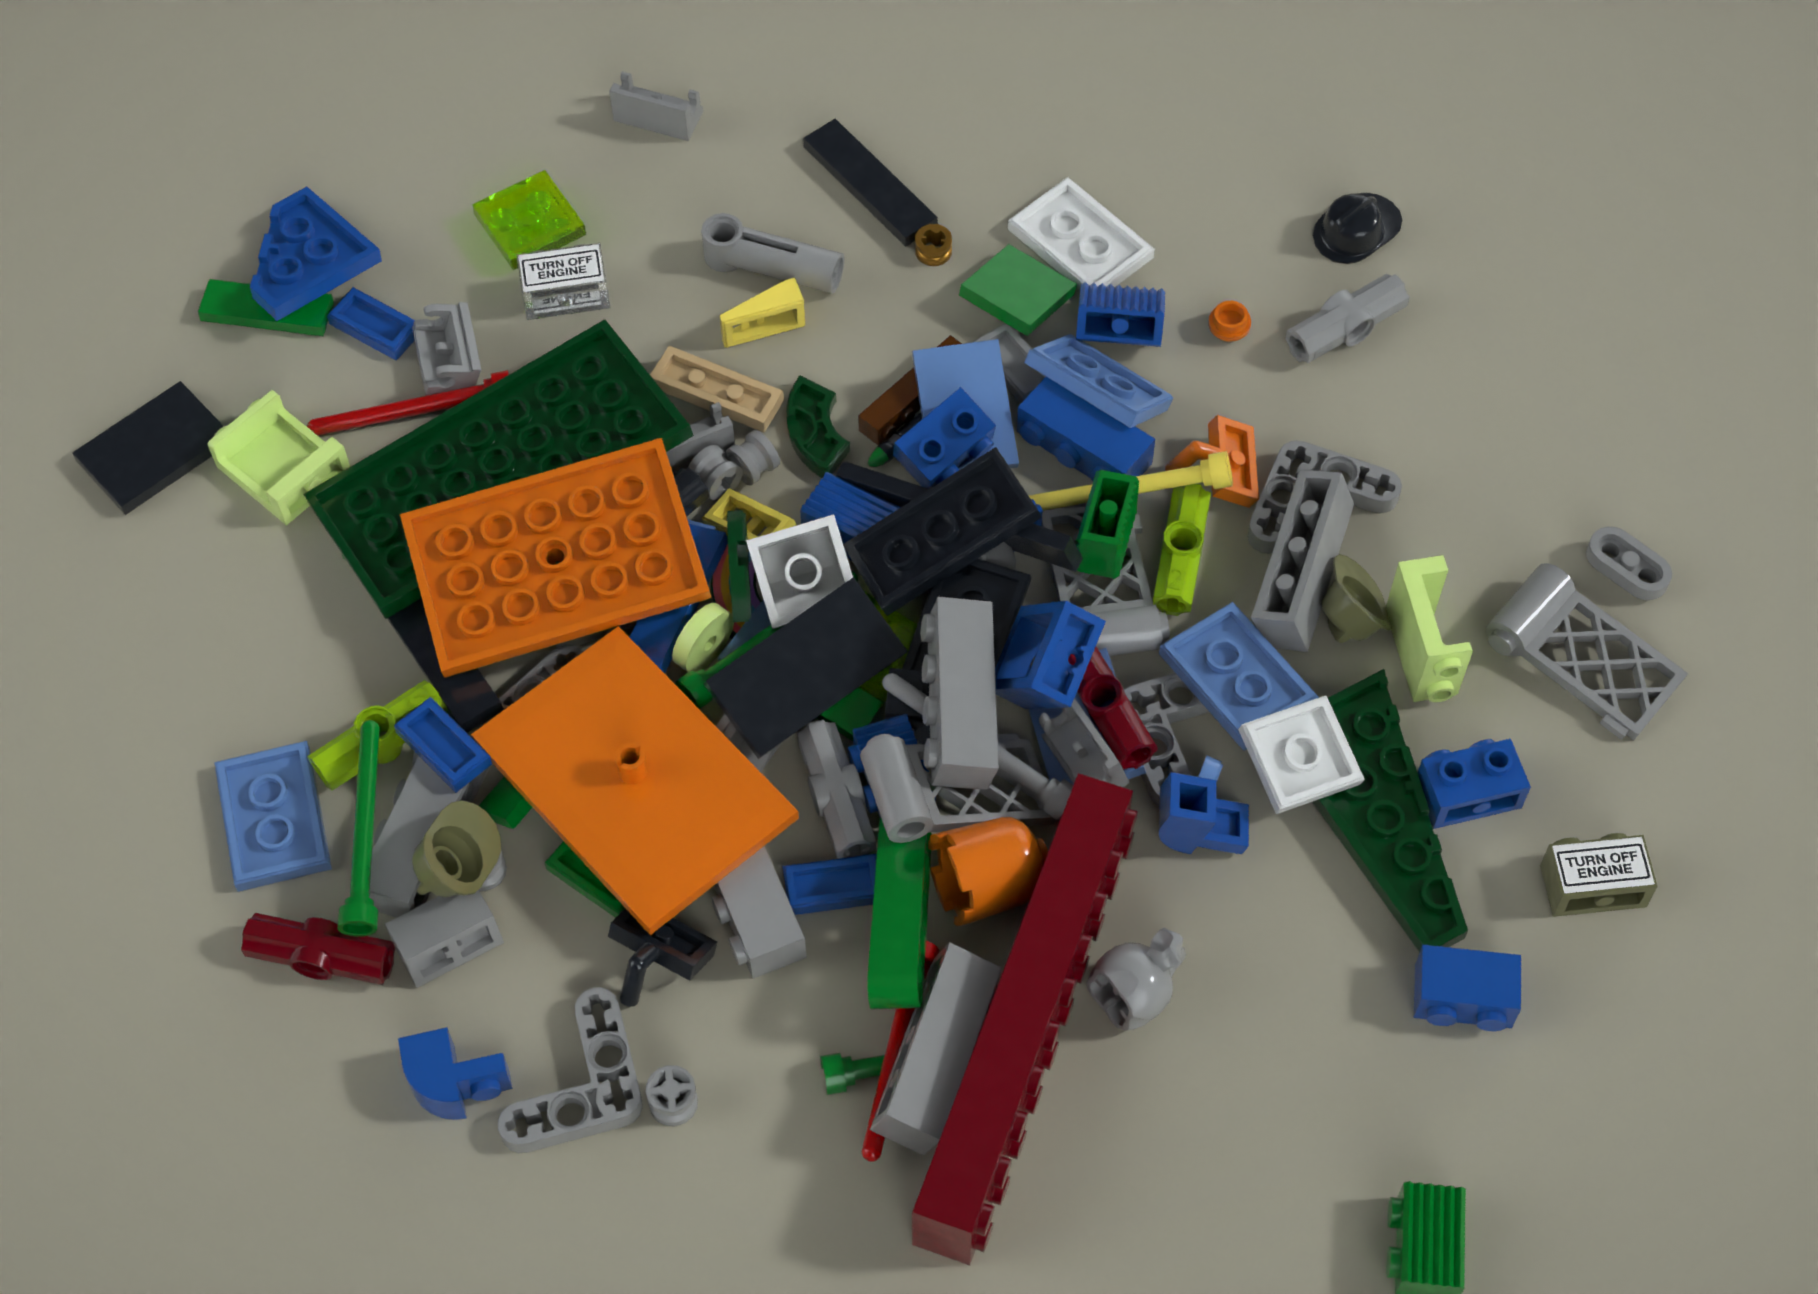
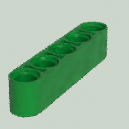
(899, 923)

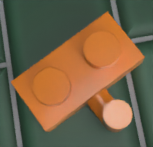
(1240, 445)

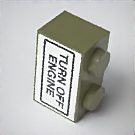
(1598, 874)

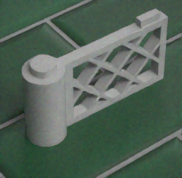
(1535, 615)
(1129, 624)
(909, 805)

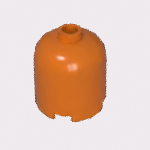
(986, 867)

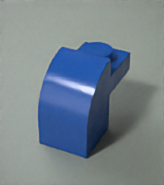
(1195, 818)
(443, 1083)

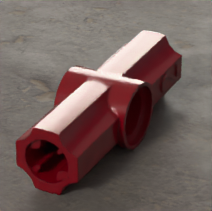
(1119, 720)
(317, 948)

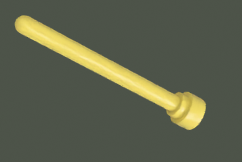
(1211, 471)

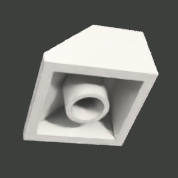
(799, 567)

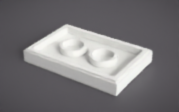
(1080, 237)

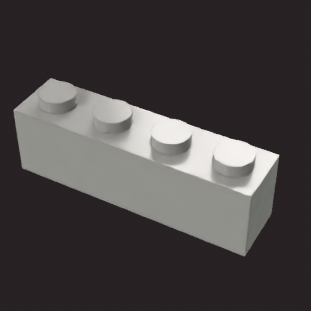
(1303, 559)
(961, 693)
(414, 810)
(759, 916)
(936, 1049)

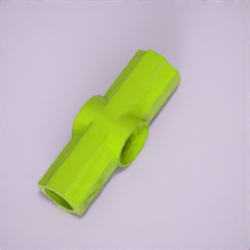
(1178, 567)
(339, 758)

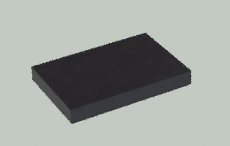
(150, 447)

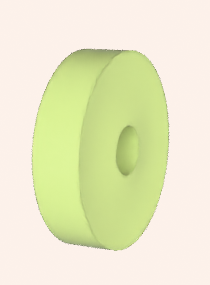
(703, 637)

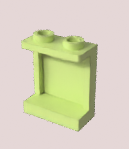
(276, 457)
(1430, 666)

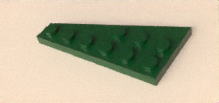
(1388, 821)

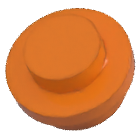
(1230, 321)

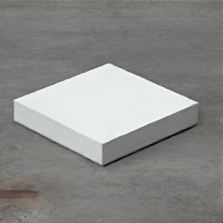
(1301, 754)

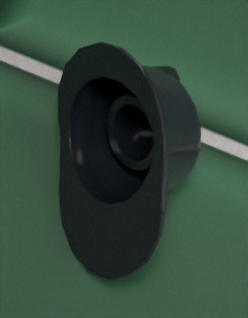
(1356, 227)

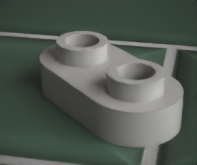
(1630, 562)

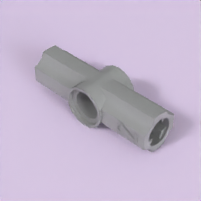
(1347, 318)
(836, 790)

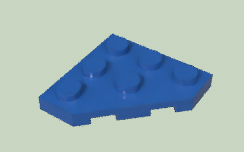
(307, 254)

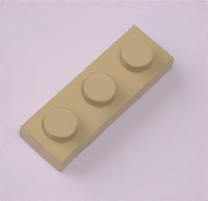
(708, 383)

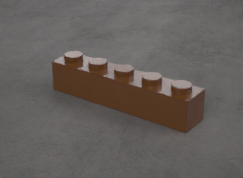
(894, 406)

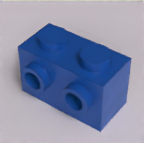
(945, 440)
(1473, 782)

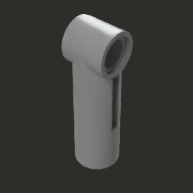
(732, 246)

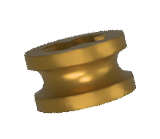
(930, 254)

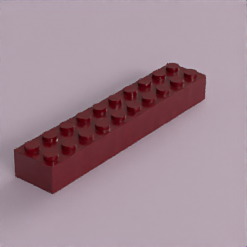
(1024, 1022)

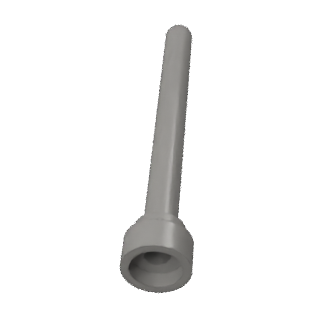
(1052, 793)

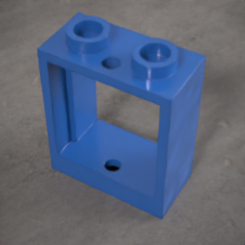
(1050, 635)

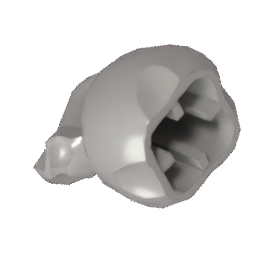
(1136, 979)

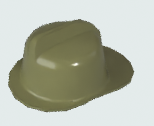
(1354, 602)
(457, 851)

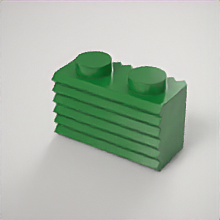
(1107, 523)
(1428, 1239)

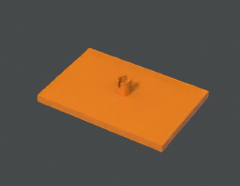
(493, 555)
(635, 779)

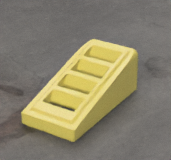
(764, 314)
(760, 514)

